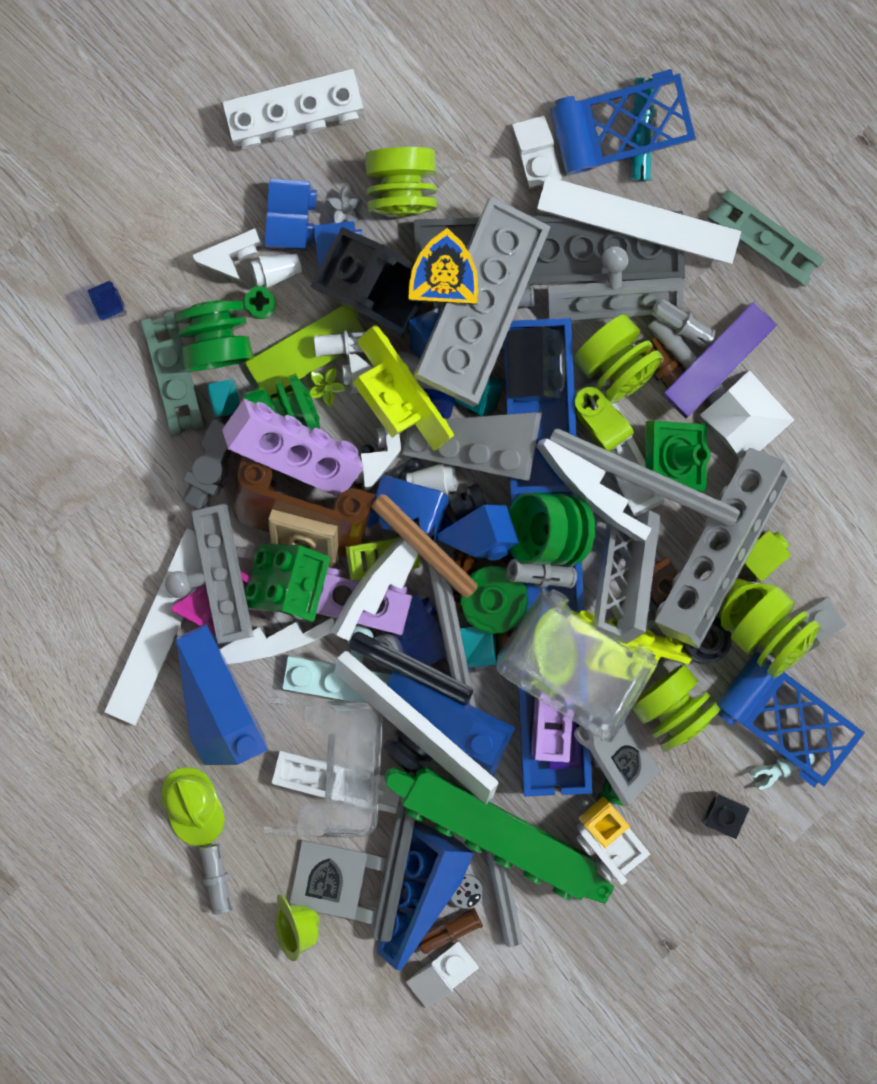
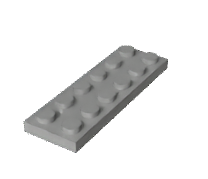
(469, 335)

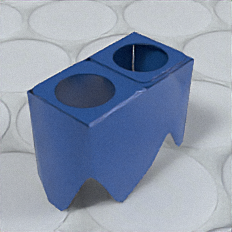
(416, 501)

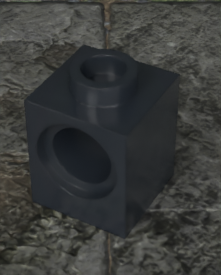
(725, 815)

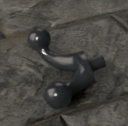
(413, 464)

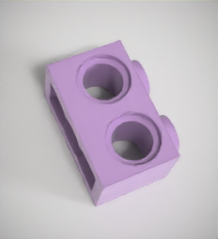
(550, 734)

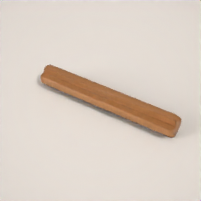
(424, 545)

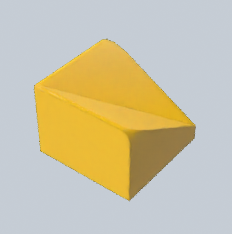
(604, 822)

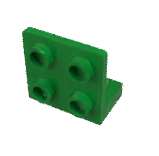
(287, 580)

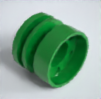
(213, 335)
(294, 403)
(552, 529)

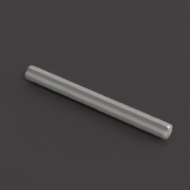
(647, 478)

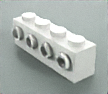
(294, 108)

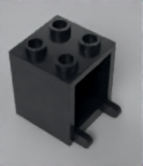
(368, 281)

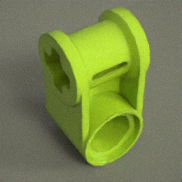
(605, 423)

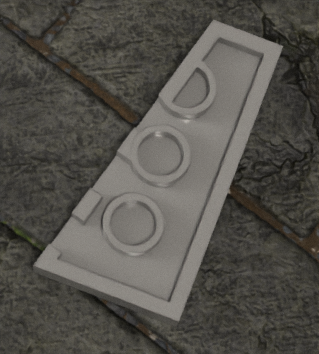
(484, 444)

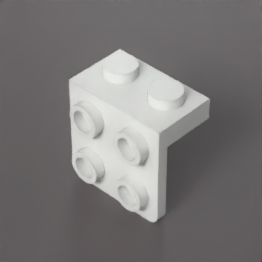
(618, 857)

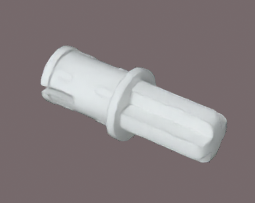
(337, 344)

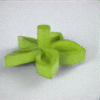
(326, 386)

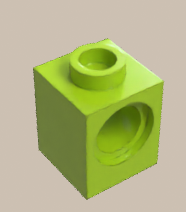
(767, 555)

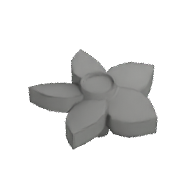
(343, 207)

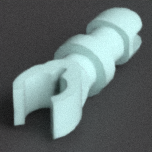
(773, 772)

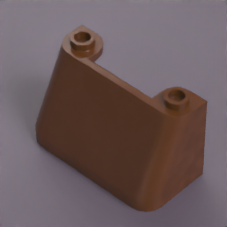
(257, 498)

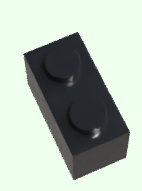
(534, 364)

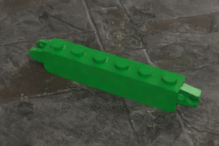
(499, 832)

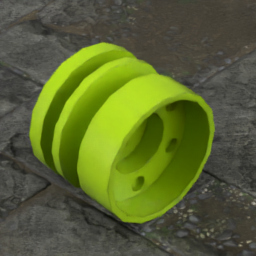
(401, 181)
(613, 353)
(776, 632)
(675, 708)

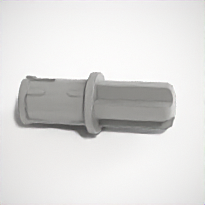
(683, 323)

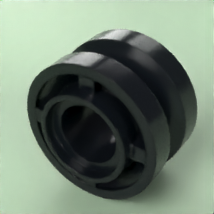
(719, 648)
(406, 752)

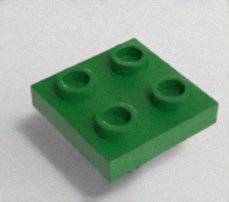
(678, 452)

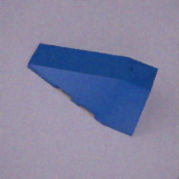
(215, 706)
(468, 727)
(430, 880)

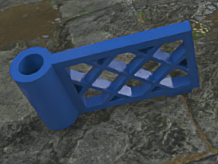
(578, 132)
(752, 692)

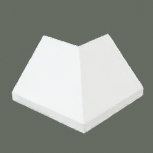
(746, 416)

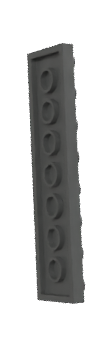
(572, 251)

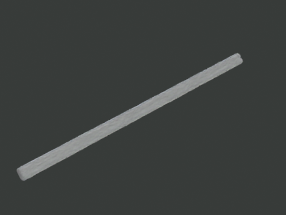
(459, 671)

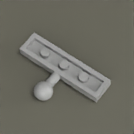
(615, 296)
(219, 574)

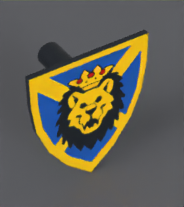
(444, 272)

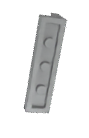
(634, 585)

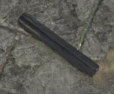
(411, 668)

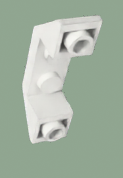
(377, 462)

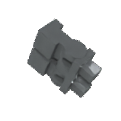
(208, 469)

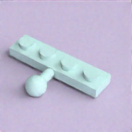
(318, 676)

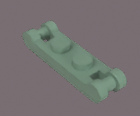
(767, 238)
(174, 383)

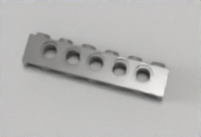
(710, 593)

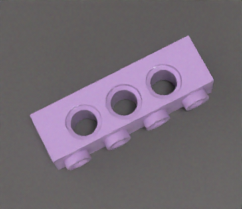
(246, 436)
(390, 619)

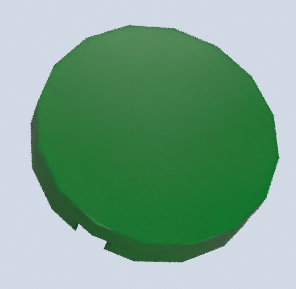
(496, 602)

